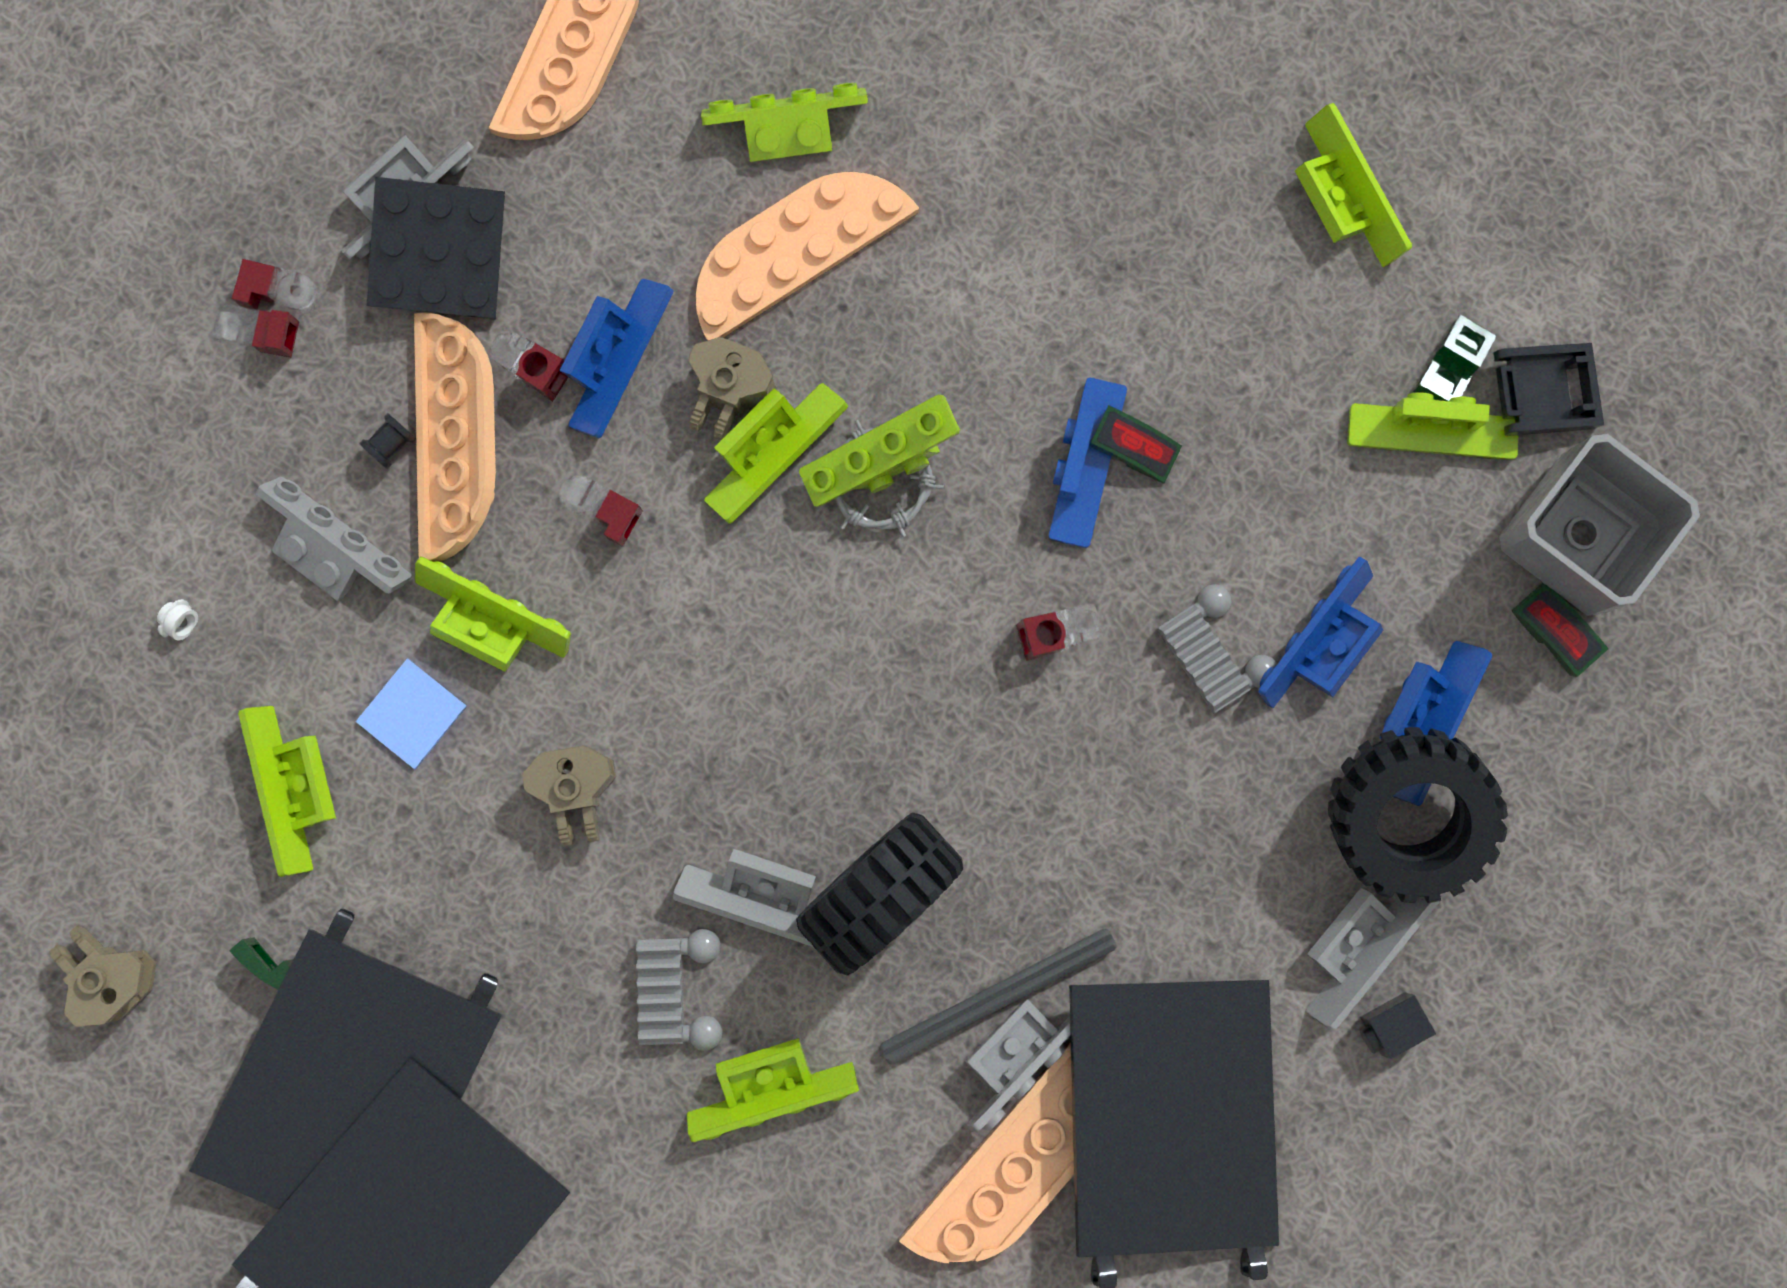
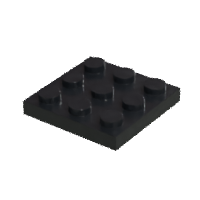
(435, 248)

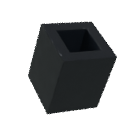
(1396, 1026)

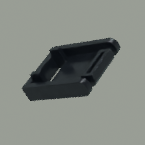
(1537, 391)

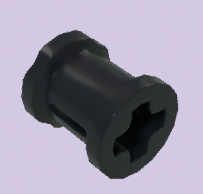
(387, 441)

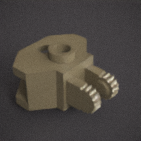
(727, 386)
(571, 791)
(105, 982)

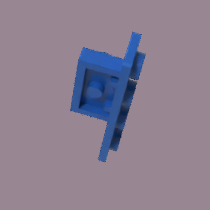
(610, 351)
(1086, 468)
(1329, 643)
(1437, 700)

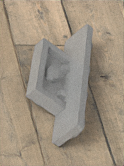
(398, 162)
(325, 546)
(750, 893)
(1360, 949)
(1012, 1057)

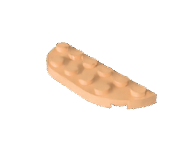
(562, 67)
(794, 246)
(452, 435)
(1005, 1178)

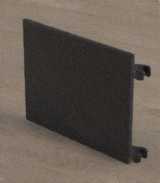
(327, 1053)
(1173, 1121)
(407, 1200)

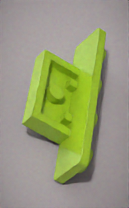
(788, 124)
(1347, 190)
(1432, 427)
(768, 444)
(882, 453)
(484, 621)
(288, 786)
(766, 1087)

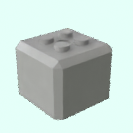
(1632, 520)

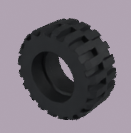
(1450, 856)
(880, 894)

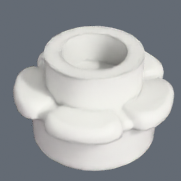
(172, 616)

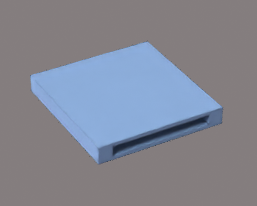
(411, 714)

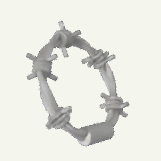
(899, 520)

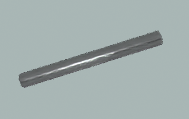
(998, 996)

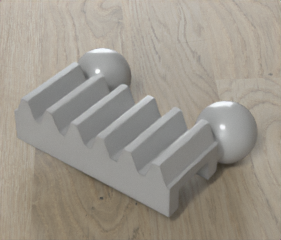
(1204, 657)
(662, 991)

